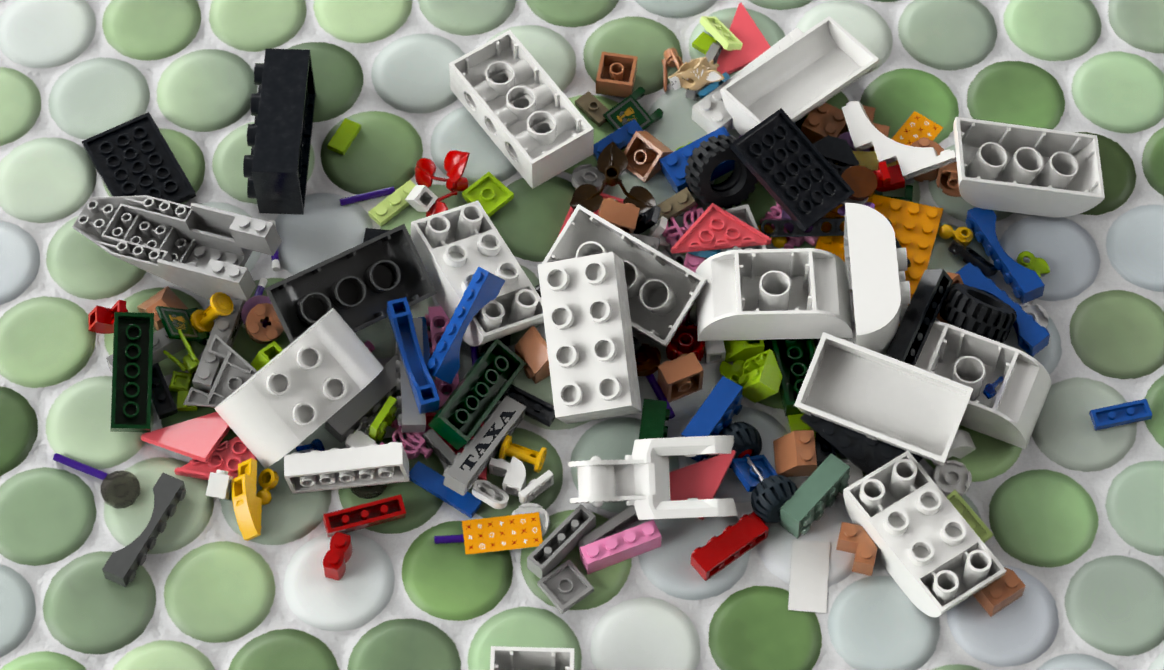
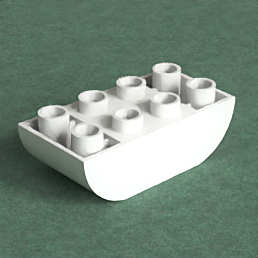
(453, 248)
(773, 295)
(981, 361)
(920, 536)

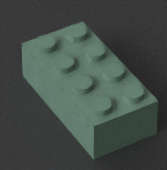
(814, 496)

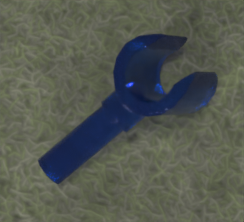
(990, 390)
(316, 444)

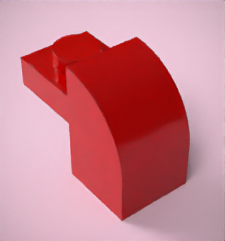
(889, 177)
(102, 318)

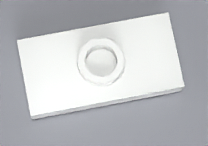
(536, 487)

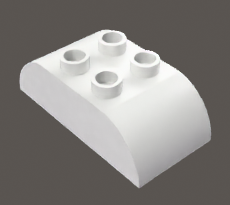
(1027, 168)
(875, 277)
(657, 286)
(299, 389)

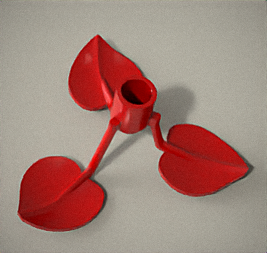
(454, 164)

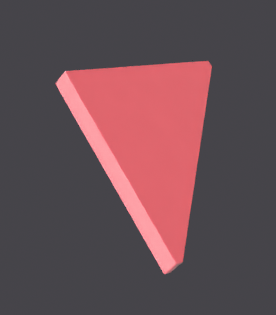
(753, 43)
(719, 230)
(191, 438)
(225, 458)
(700, 479)

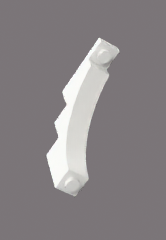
(912, 160)

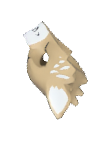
(700, 74)

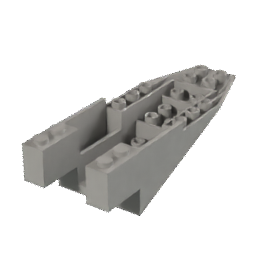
(180, 243)

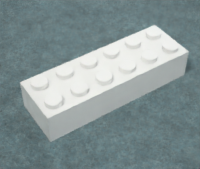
(346, 467)

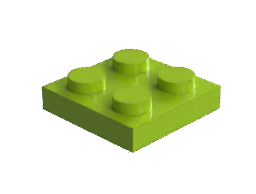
(489, 193)
(383, 419)

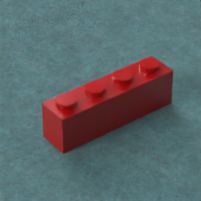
(364, 515)
(729, 545)

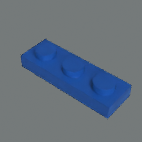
(620, 137)
(1120, 414)

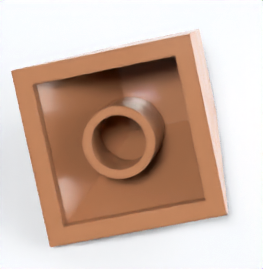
(164, 298)

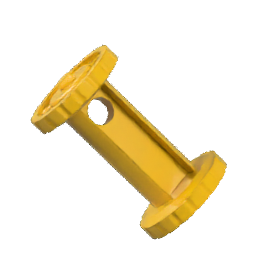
(219, 305)
(523, 454)

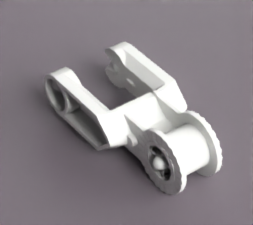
(645, 479)

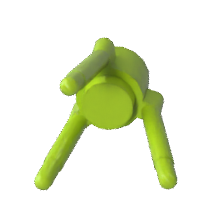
(190, 361)

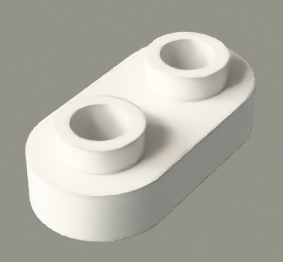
(490, 494)

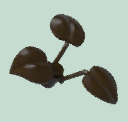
(611, 163)

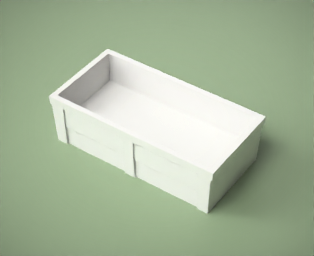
(883, 398)

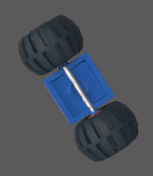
(757, 474)

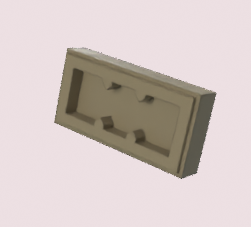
(592, 108)

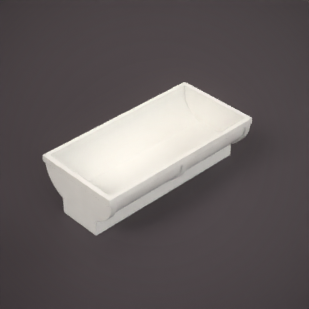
(798, 76)

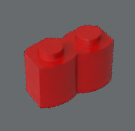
(336, 558)

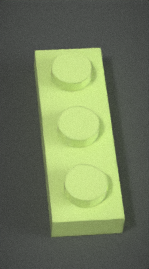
(721, 33)
(392, 204)
(970, 516)

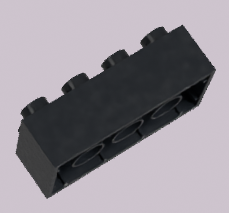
(281, 131)

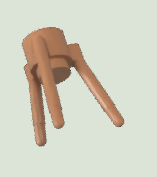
(673, 60)

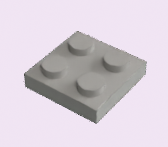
(565, 586)

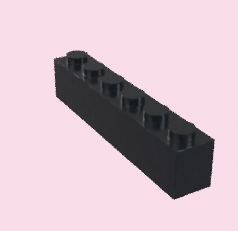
(920, 316)

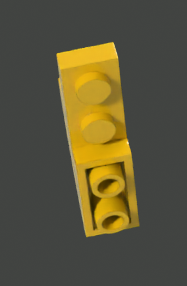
(245, 503)

